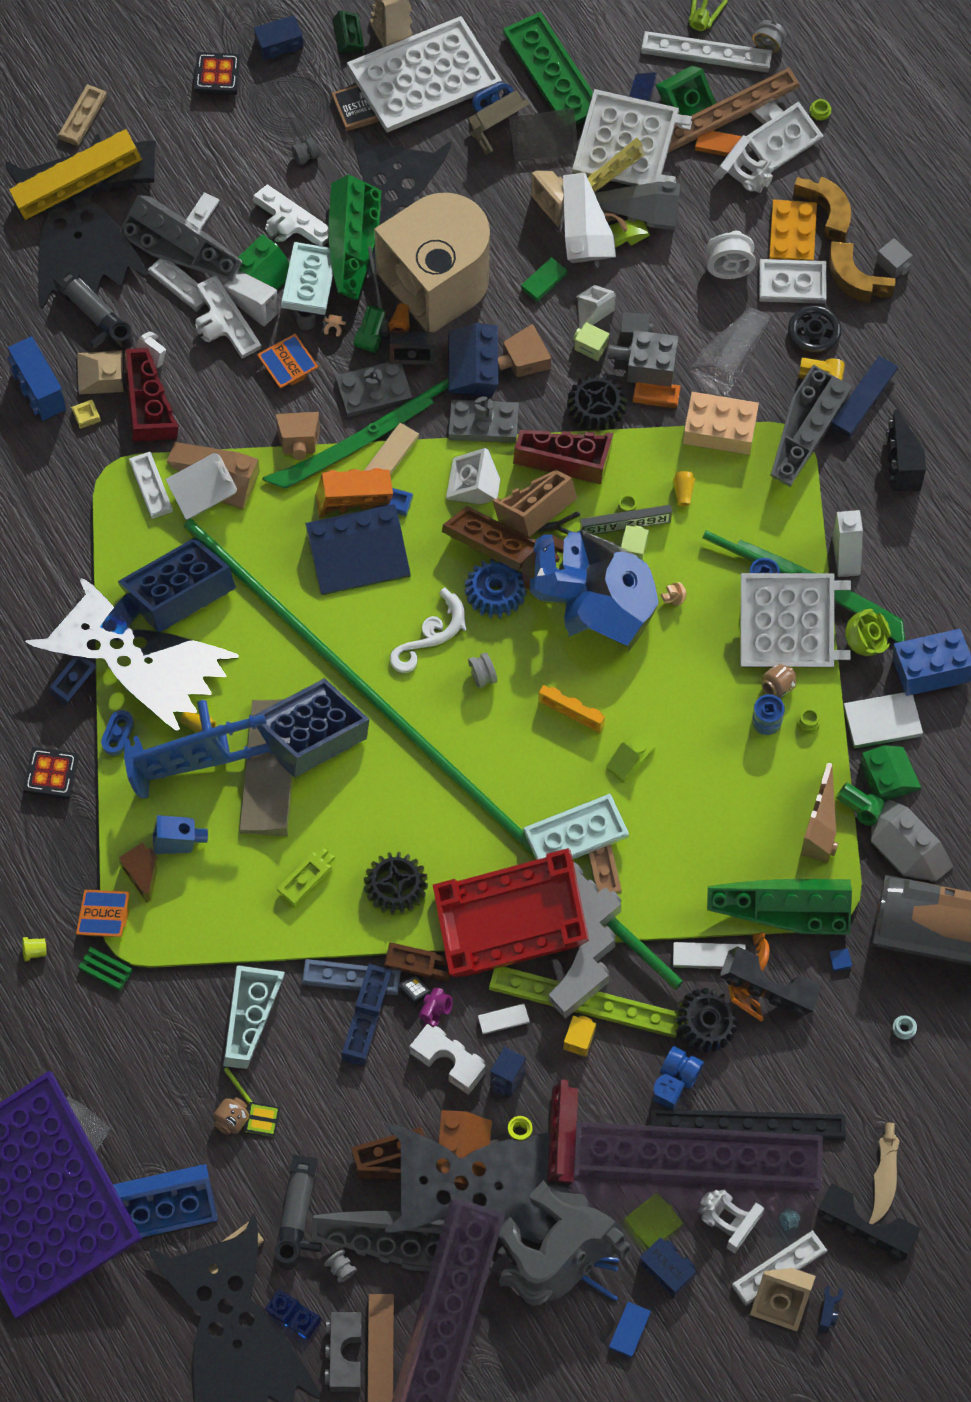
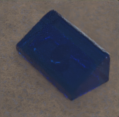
(643, 86)

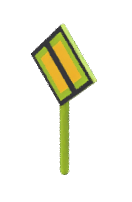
(262, 1117)

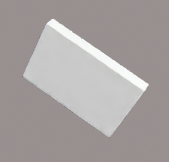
(785, 136)
(792, 281)
(882, 720)

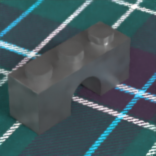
(343, 1374)

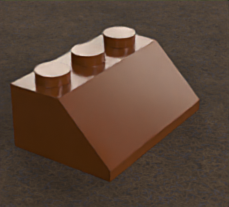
(463, 1134)

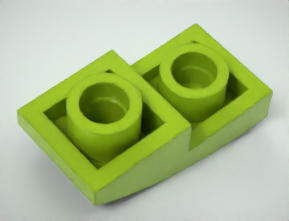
(635, 233)

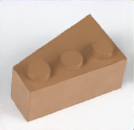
(536, 504)

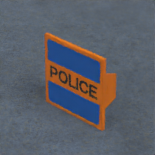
(288, 361)
(103, 913)

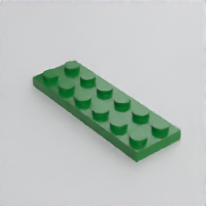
(550, 65)

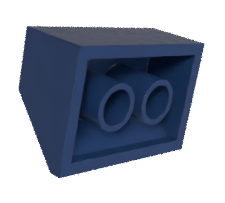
(473, 360)

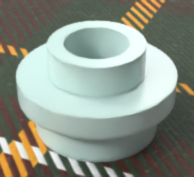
(909, 1022)

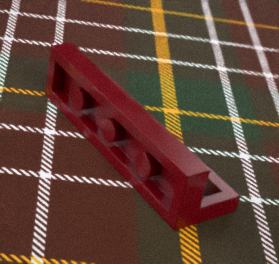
(562, 1133)

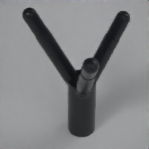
(556, 525)

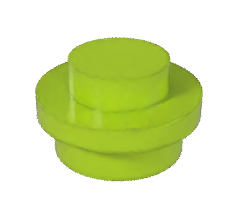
(820, 109)
(627, 503)
(809, 719)

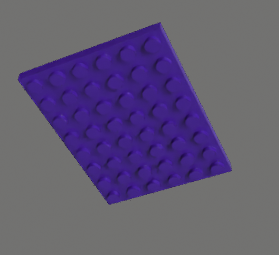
(54, 1199)

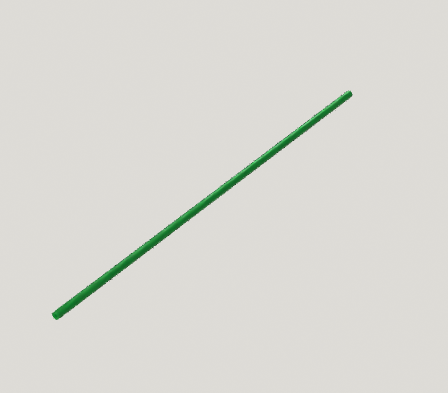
(410, 732)

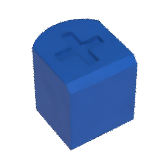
(667, 1091)

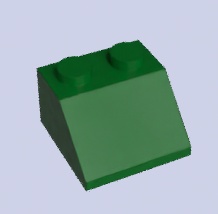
(687, 91)
(265, 262)
(889, 772)

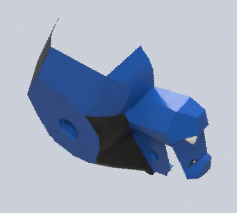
(600, 585)

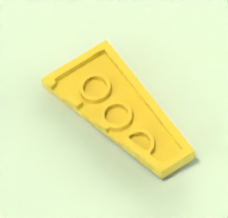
(617, 164)

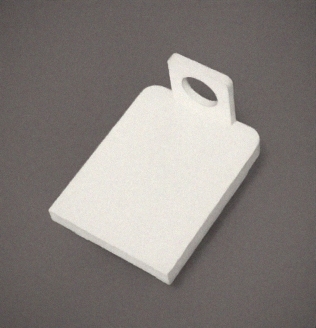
(201, 485)

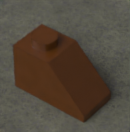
(141, 869)

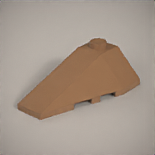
(241, 467)
(822, 825)

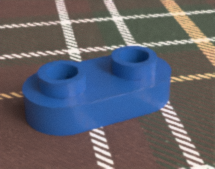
(490, 95)
(117, 734)

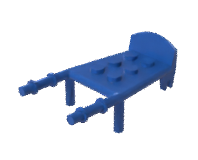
(188, 753)

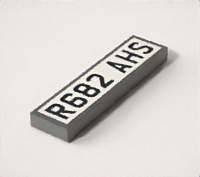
(618, 521)

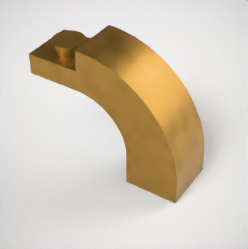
(832, 200)
(852, 280)

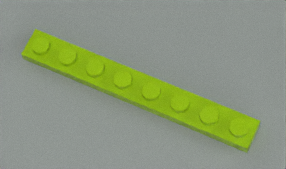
(599, 1005)

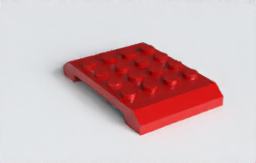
(511, 914)

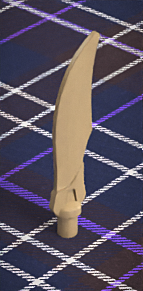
(886, 1174)

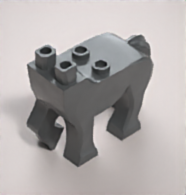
(566, 1252)

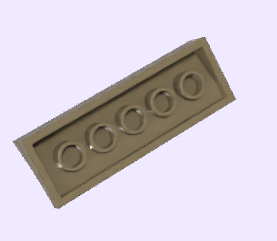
(265, 788)

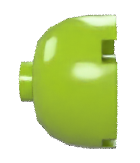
(867, 633)

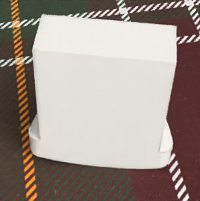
(157, 351)

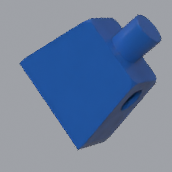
(176, 835)

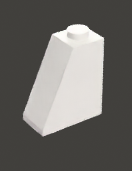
(253, 297)
(848, 543)

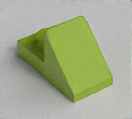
(630, 756)

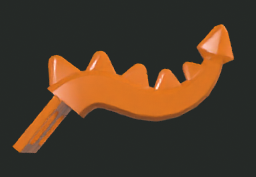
(742, 994)

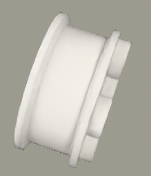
(730, 255)

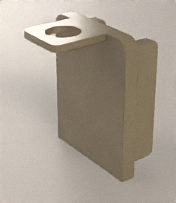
(494, 114)

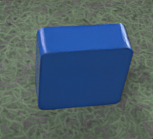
(840, 960)

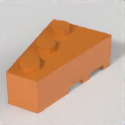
(353, 489)

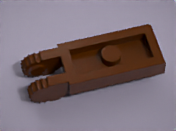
(415, 961)

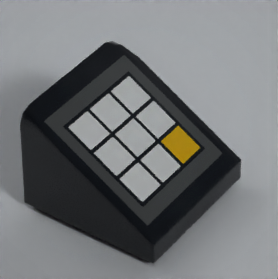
(414, 989)

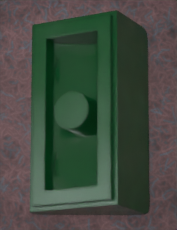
(348, 32)

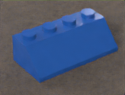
(169, 1200)

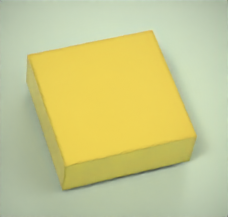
(86, 414)

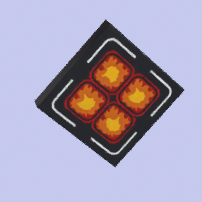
(217, 73)
(51, 773)

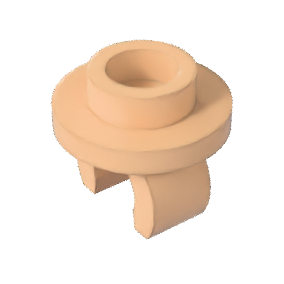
(334, 321)
(675, 595)

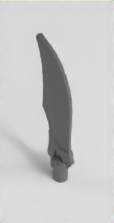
(384, 330)

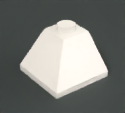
(473, 478)

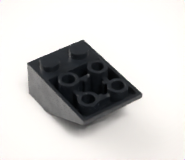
(905, 455)

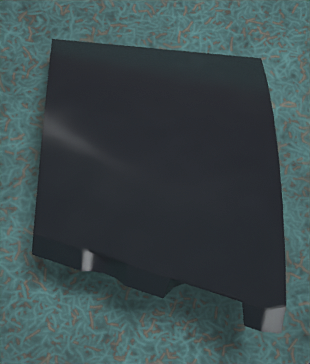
(137, 173)

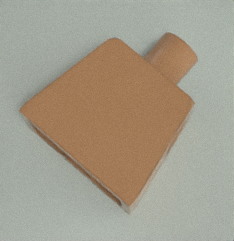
(525, 353)
(298, 433)

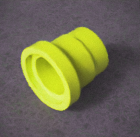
(33, 948)
(520, 1121)

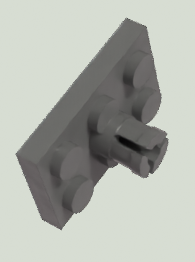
(373, 388)
(483, 420)

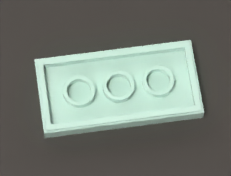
(308, 279)
(579, 829)

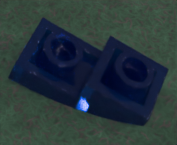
(121, 617)
(293, 1314)

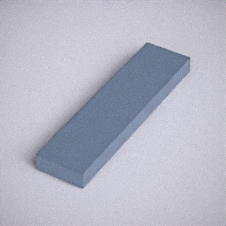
(342, 976)

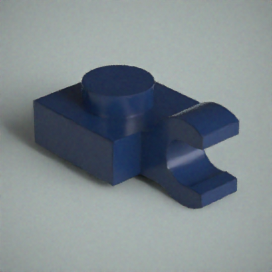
(828, 1316)

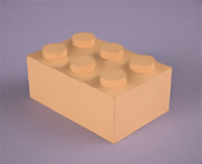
(720, 423)

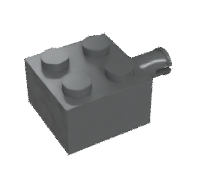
(649, 357)

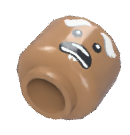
(779, 680)
(230, 1116)

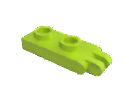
(306, 877)

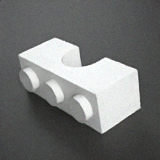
(433, 1045)

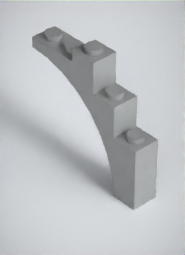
(587, 975)

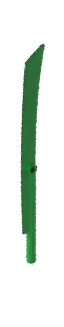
(318, 462)
(843, 597)

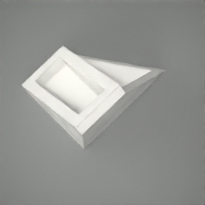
(595, 304)

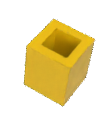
(579, 1035)

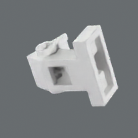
(736, 158)
(712, 1206)

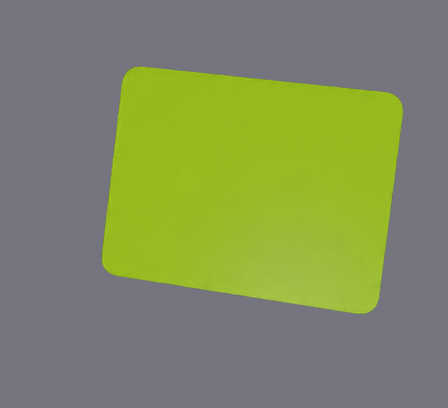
(698, 811)

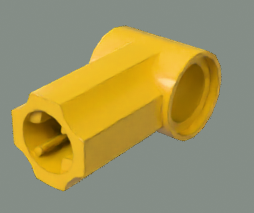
(832, 366)

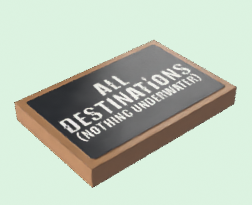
(353, 108)

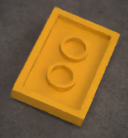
(793, 230)

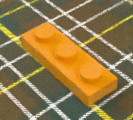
(571, 708)

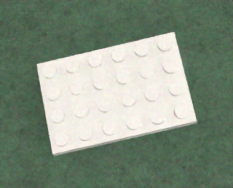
(423, 74)

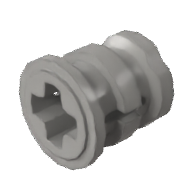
(340, 1266)

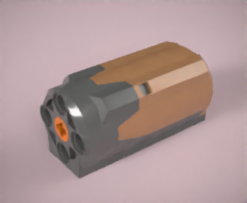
(924, 920)

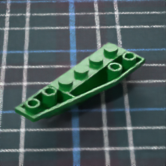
(352, 222)
(788, 904)

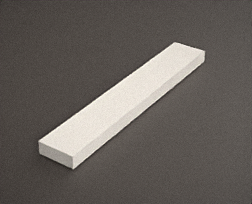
(706, 51)

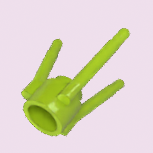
(700, 19)

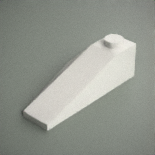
(585, 223)

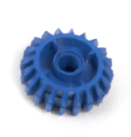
(495, 602)

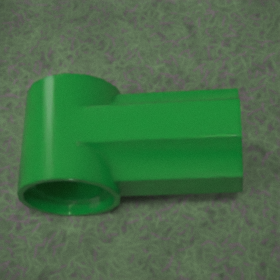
(368, 335)
(866, 806)

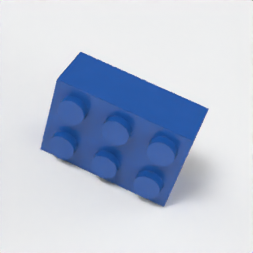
(36, 379)
(932, 662)

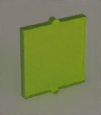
(653, 1220)

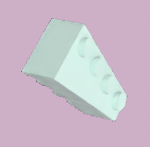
(250, 1006)

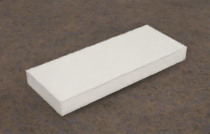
(203, 210)
(503, 1019)

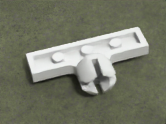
(289, 218)
(224, 319)

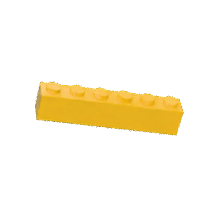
(75, 174)

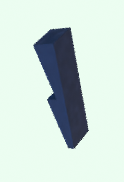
(864, 397)
(366, 1015)

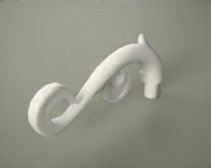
(432, 638)

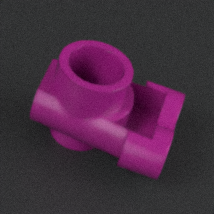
(434, 1005)

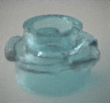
(789, 1219)

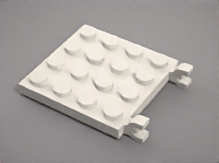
(616, 122)
(789, 619)

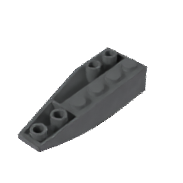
(176, 239)
(807, 422)

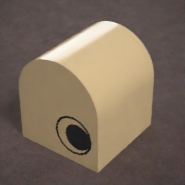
(435, 257)

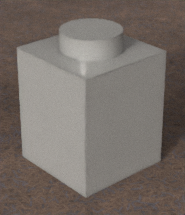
(894, 258)

